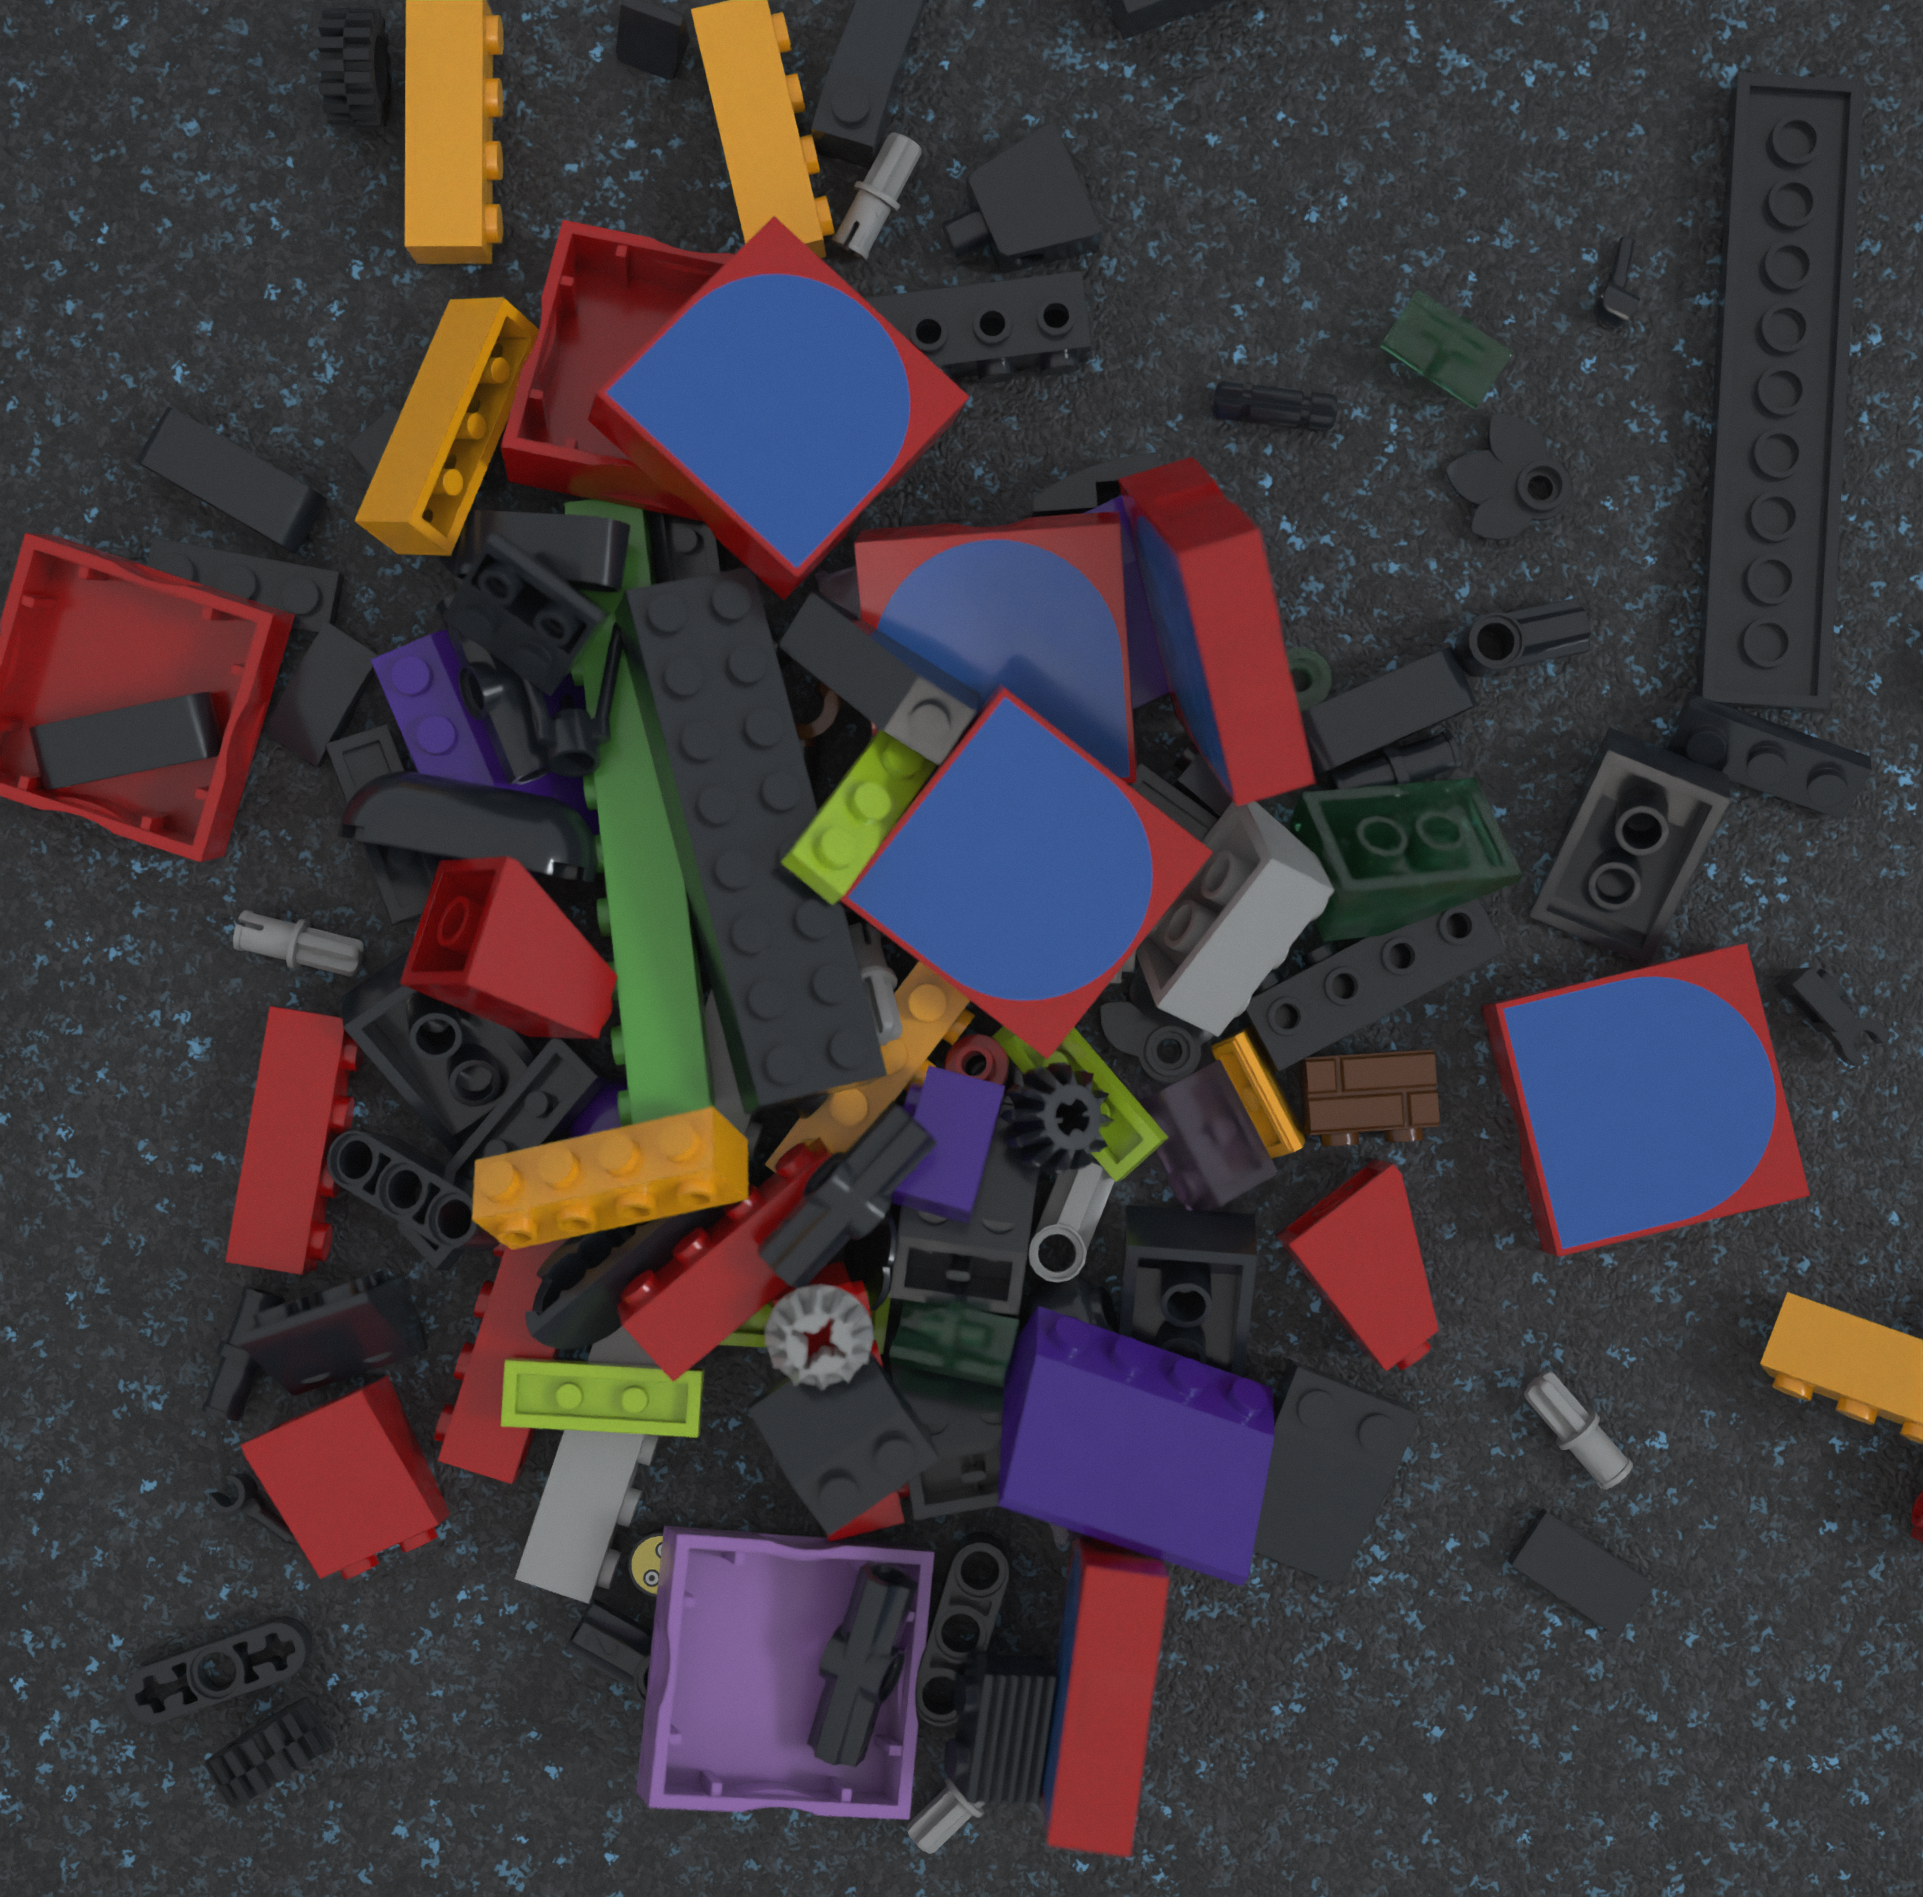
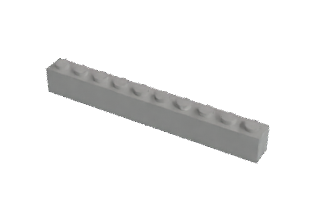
(595, 1471)

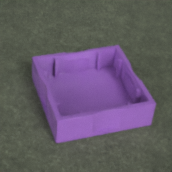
(741, 1679)

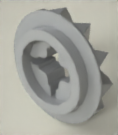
(807, 1311)

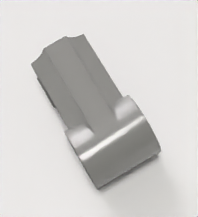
(1074, 1212)

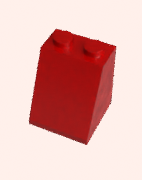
(507, 953)
(1368, 1264)
(350, 1480)

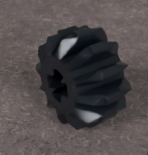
(1056, 1118)

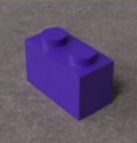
(963, 1120)

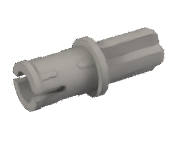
(877, 195)
(298, 944)
(878, 982)
(1577, 1430)
(942, 1818)

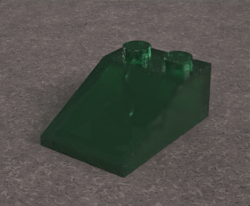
(1402, 852)

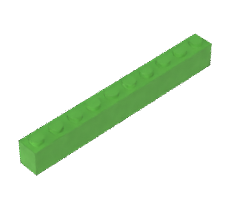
(646, 900)

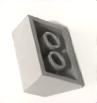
(1233, 919)

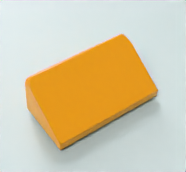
(1260, 1093)

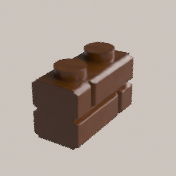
(1369, 1094)

